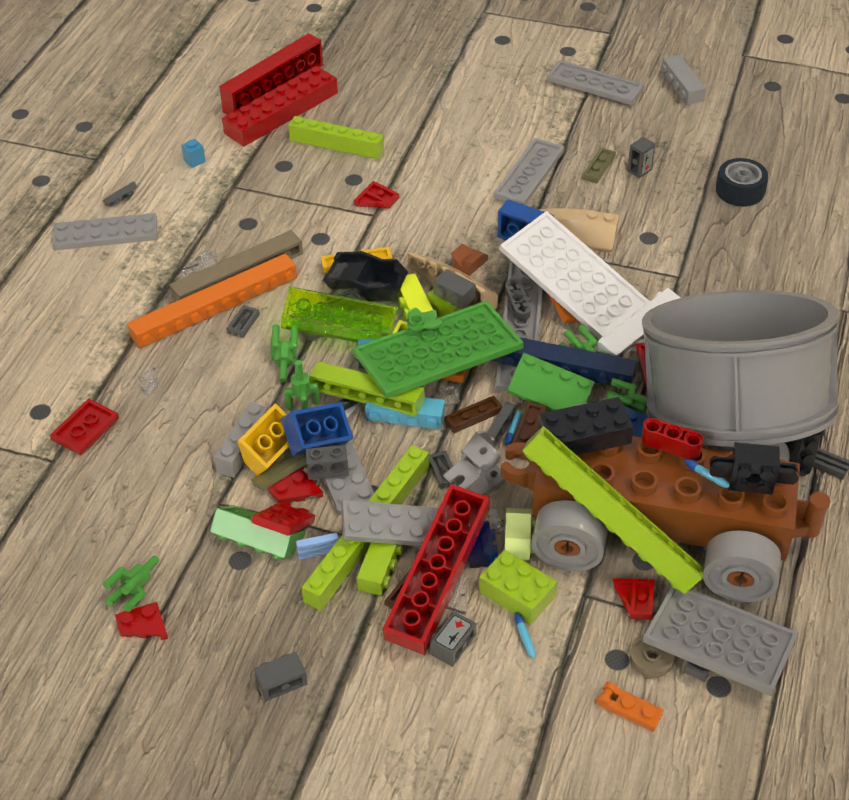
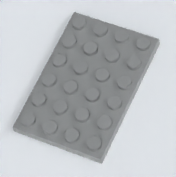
(721, 639)

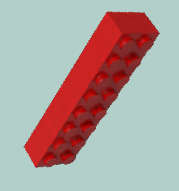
(271, 72)
(279, 106)
(436, 569)

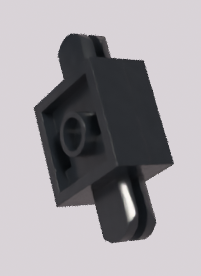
(753, 468)

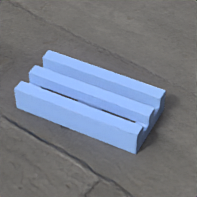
(316, 545)

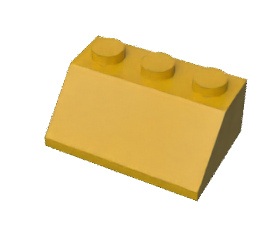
(264, 441)

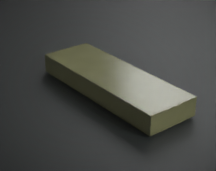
(598, 165)
(279, 471)

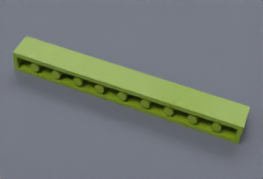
(613, 510)
(346, 554)

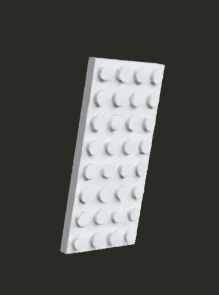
(573, 275)

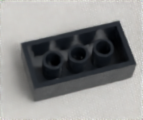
(590, 426)

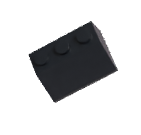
(804, 452)

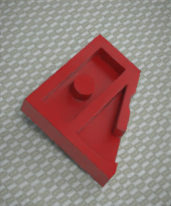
(376, 196)
(295, 488)
(636, 596)
(142, 622)

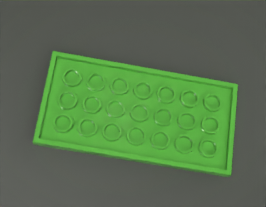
(421, 357)

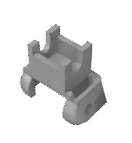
(477, 466)

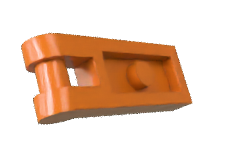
(630, 707)

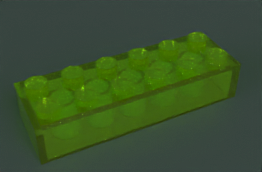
(337, 315)

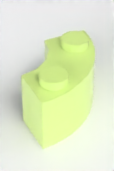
(518, 532)

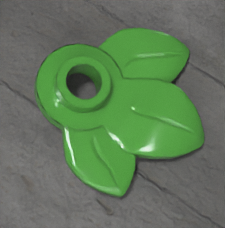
(424, 320)

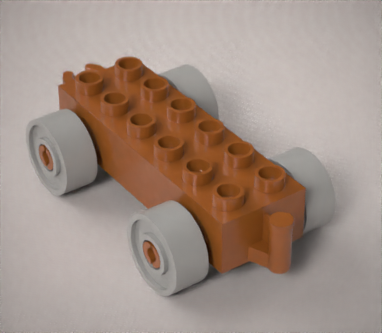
(741, 530)

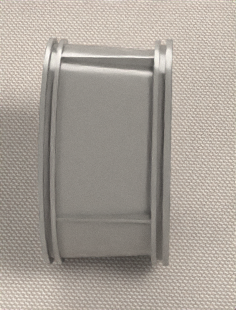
(743, 365)

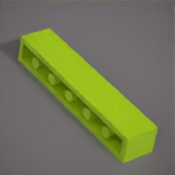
(336, 137)
(361, 388)

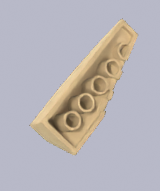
(591, 227)
(431, 269)

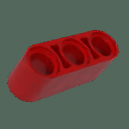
(672, 438)

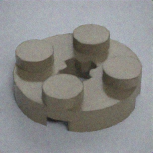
(650, 667)

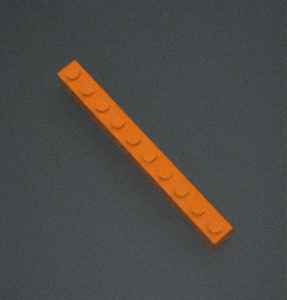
(211, 300)

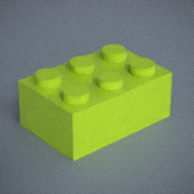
(517, 586)

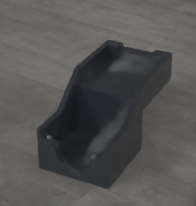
(372, 276)

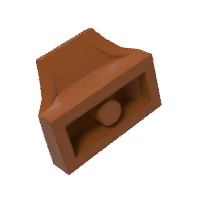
(468, 259)

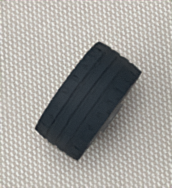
(741, 182)

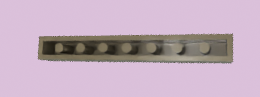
(286, 243)

